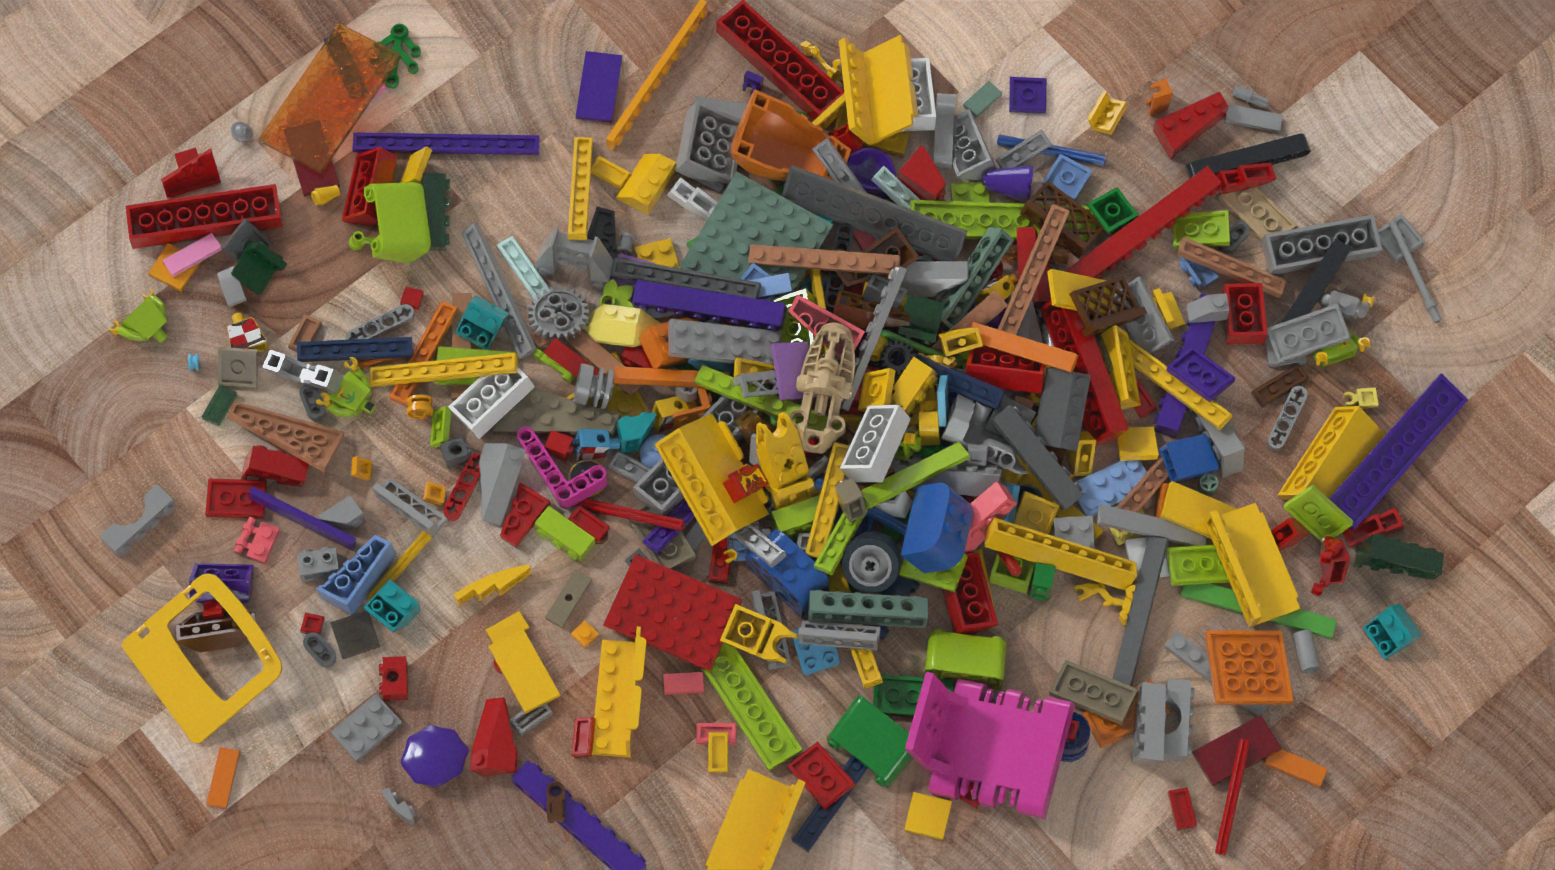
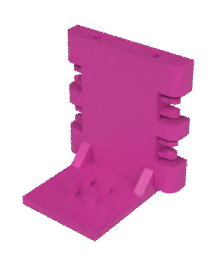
(994, 746)

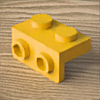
(1106, 114)

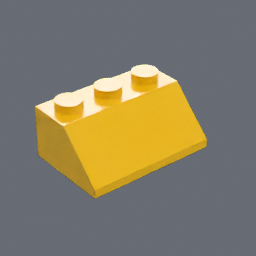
(647, 182)

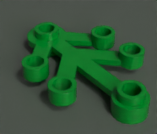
(398, 39)

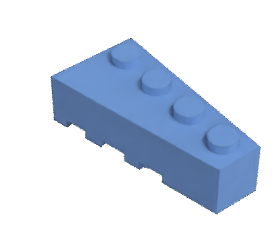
(357, 576)

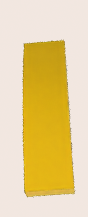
(498, 582)

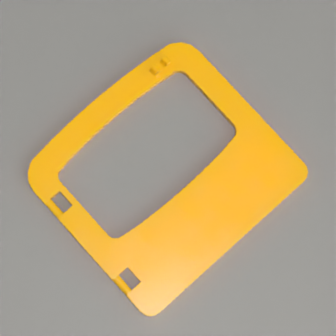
(177, 681)

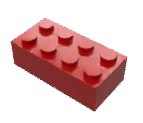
(1005, 370)

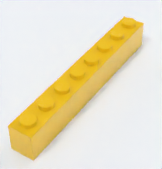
(1060, 553)

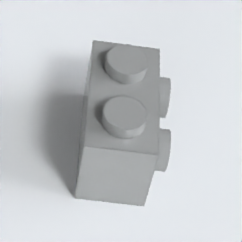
(317, 563)

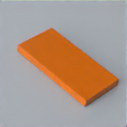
(1107, 731)

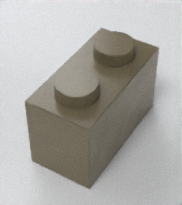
(850, 499)

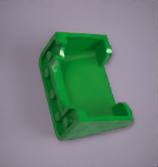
(872, 740)

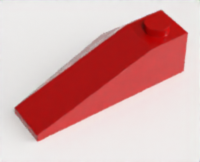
(1025, 242)
(493, 746)

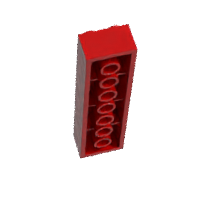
(778, 59)
(202, 214)
(1102, 411)

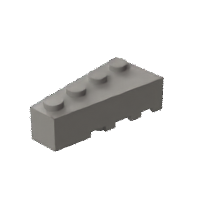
(1150, 724)

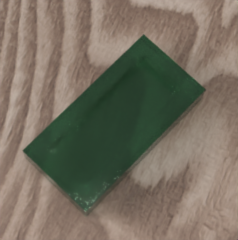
(219, 405)

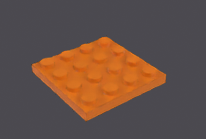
(1248, 667)

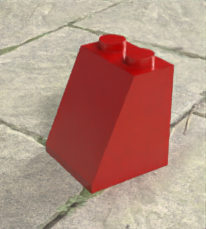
(923, 177)

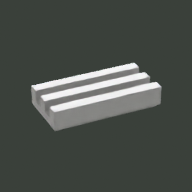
(517, 726)

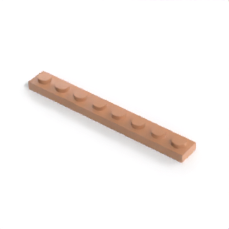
(823, 259)
(1034, 269)

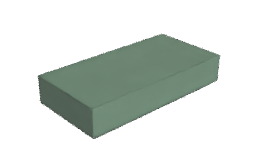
(982, 99)

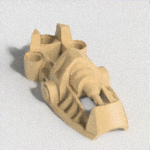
(826, 381)

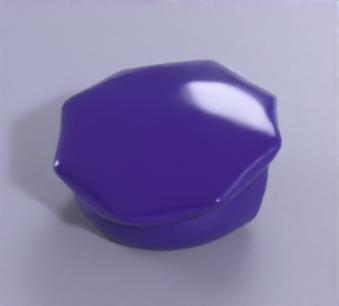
(866, 164)
(434, 756)

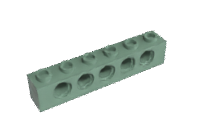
(981, 266)
(876, 615)

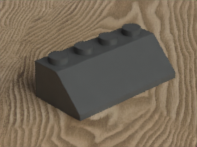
(1062, 408)

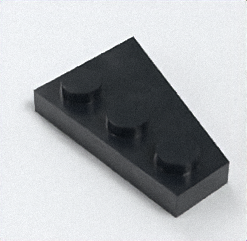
(604, 228)

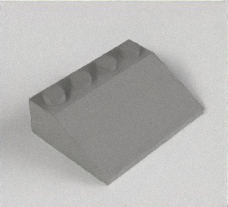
(707, 145)

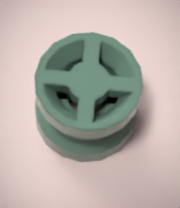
(1209, 480)

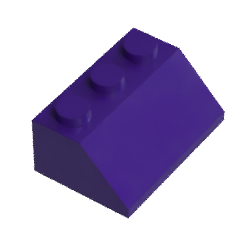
(235, 576)

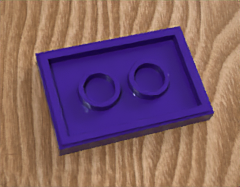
(1200, 374)

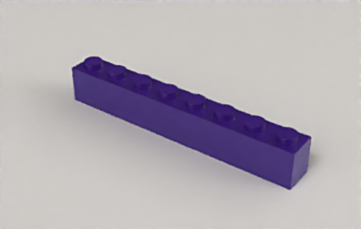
(709, 305)
(1173, 410)
(578, 822)

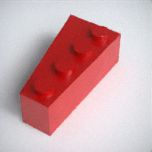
(1189, 123)

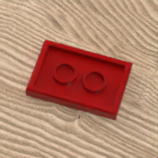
(231, 498)
(822, 775)

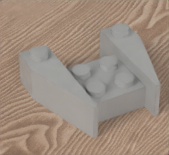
(579, 253)

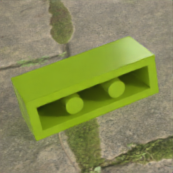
(564, 534)

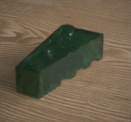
(437, 201)
(1399, 557)

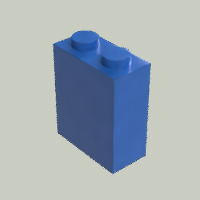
(1189, 458)

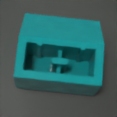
(481, 322)
(634, 430)
(393, 607)
(1392, 631)

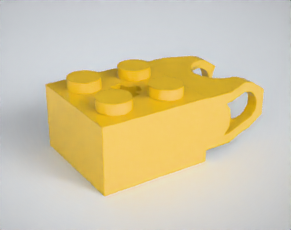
(912, 385)
(781, 452)
(763, 635)

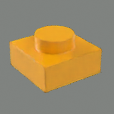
(361, 468)
(434, 493)
(584, 634)

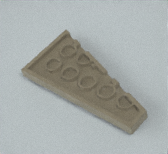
(550, 412)

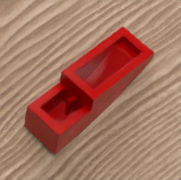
(1245, 177)
(1384, 524)

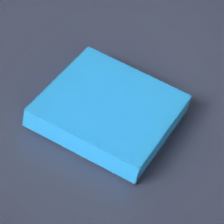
(943, 400)

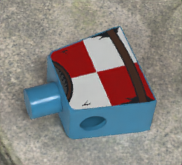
(593, 444)

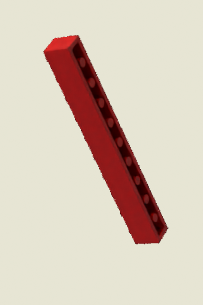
(1148, 225)

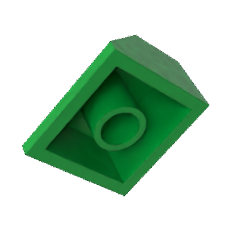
(1112, 210)

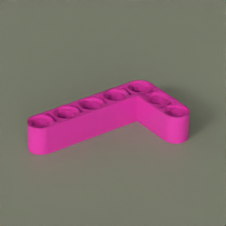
(553, 473)

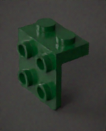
(257, 266)
(924, 319)

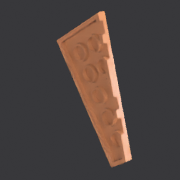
(300, 438)

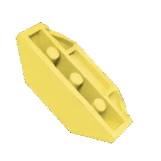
(618, 325)

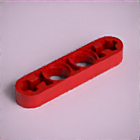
(461, 485)

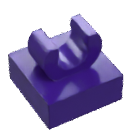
(753, 81)

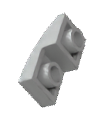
(231, 288)
(403, 811)

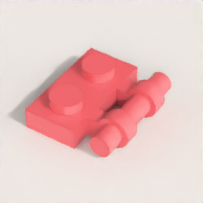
(262, 543)

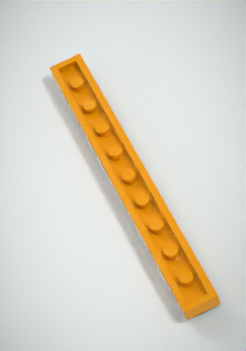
(654, 79)

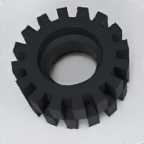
(893, 348)

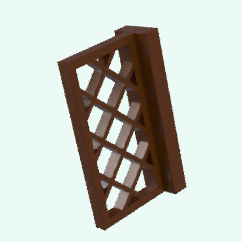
(1068, 238)
(1100, 322)

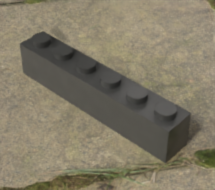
(1036, 457)

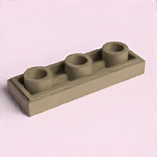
(573, 589)

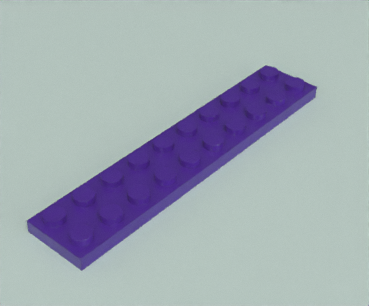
(1398, 449)

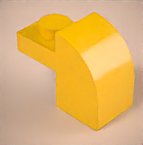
(929, 424)

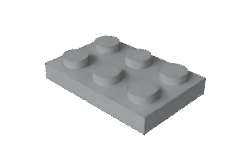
(366, 728)

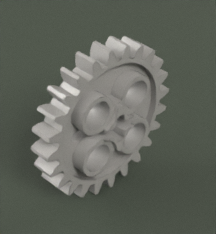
(558, 313)

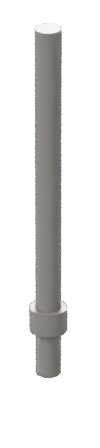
(1429, 303)

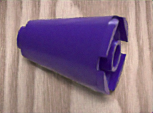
(1010, 182)

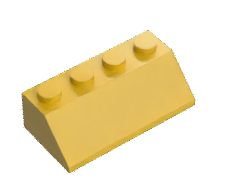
(1123, 375)

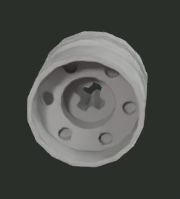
(593, 386)

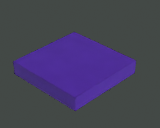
(1027, 95)

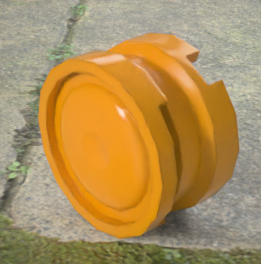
(419, 406)

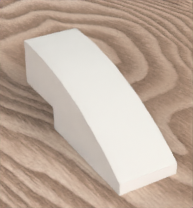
(692, 199)

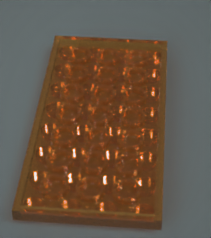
(329, 98)

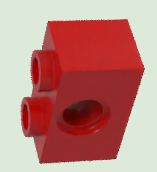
(397, 667)

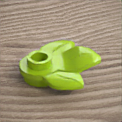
(618, 295)

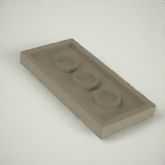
(675, 554)
(1093, 692)

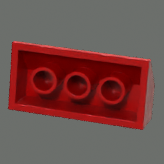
(369, 168)
(971, 604)

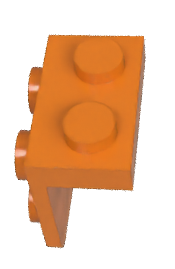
(688, 416)

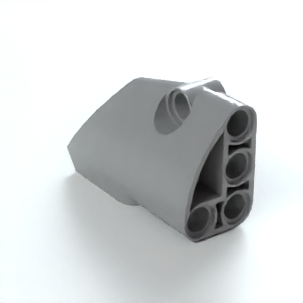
(967, 425)

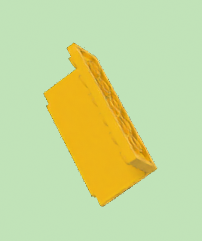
(878, 89)
(1334, 452)
(700, 461)
(1252, 564)
(618, 696)
(754, 824)

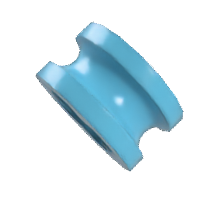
(193, 362)

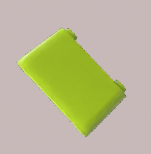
(400, 221)
(966, 657)

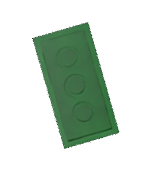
(900, 694)

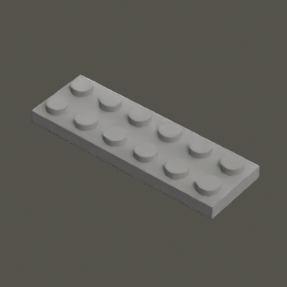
(720, 342)

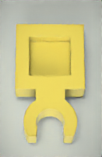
(1364, 397)

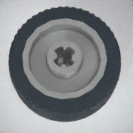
(861, 552)

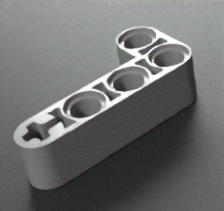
(944, 130)

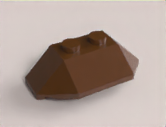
(210, 634)

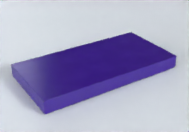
(599, 87)

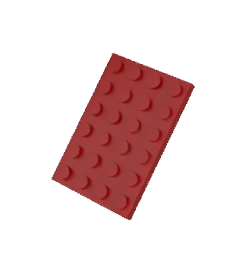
(673, 612)

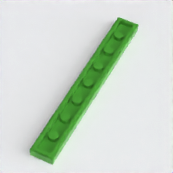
(1226, 599)

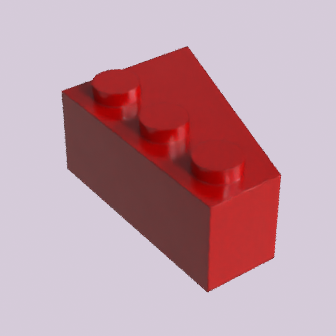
(274, 465)

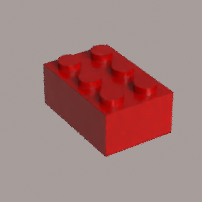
(1246, 314)

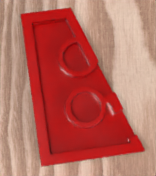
(192, 176)
(524, 512)

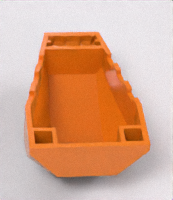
(776, 137)

